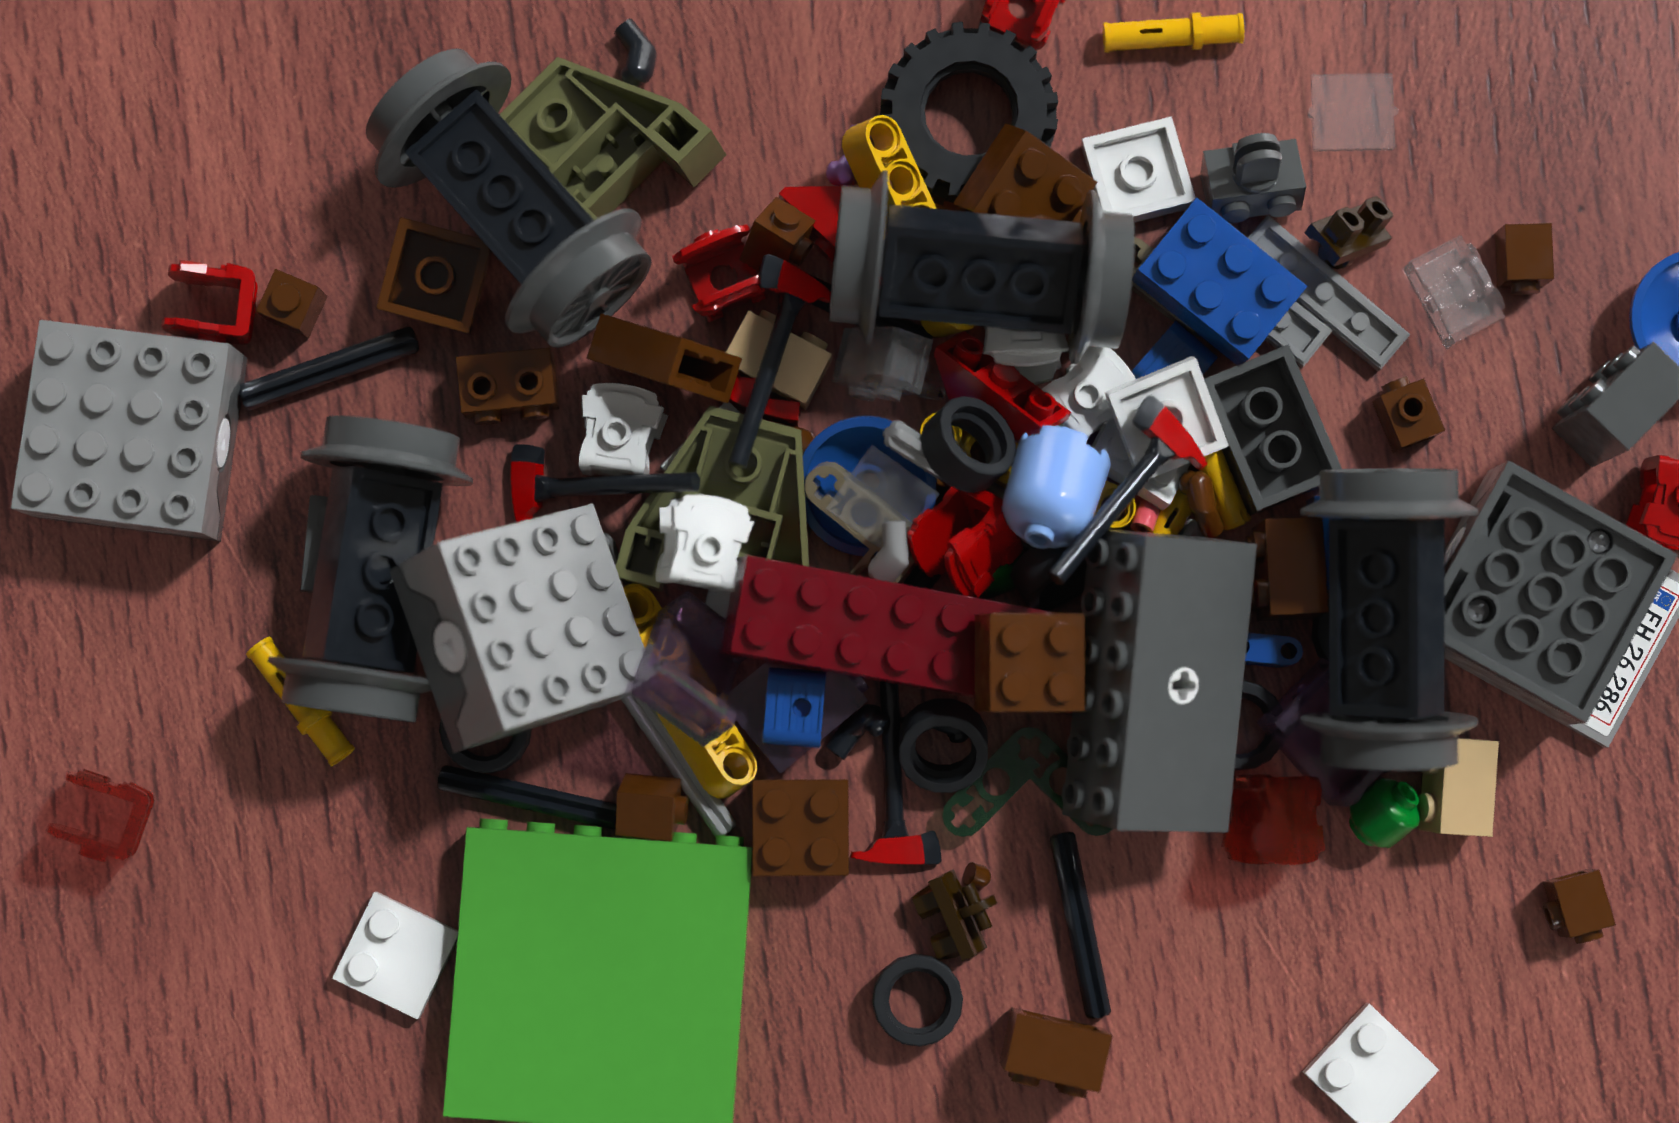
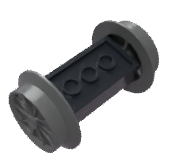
(448, 129)
(983, 268)
(376, 517)
(1387, 619)

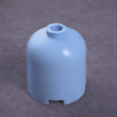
(1054, 486)

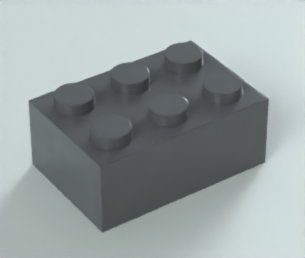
(1620, 405)
(1270, 430)

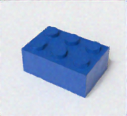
(1218, 282)

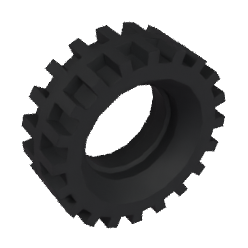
(960, 52)

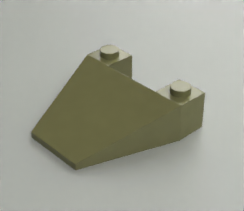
(607, 134)
(768, 487)

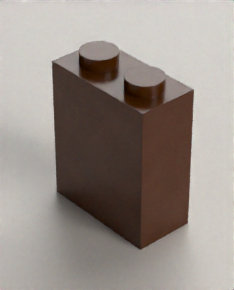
(664, 358)

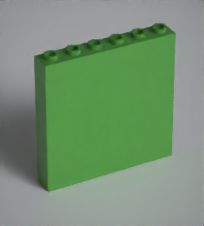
(597, 977)

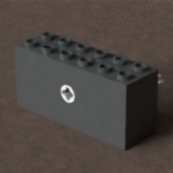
(1160, 682)

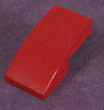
(775, 410)

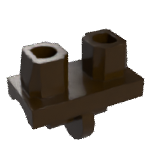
(1351, 232)
(962, 912)

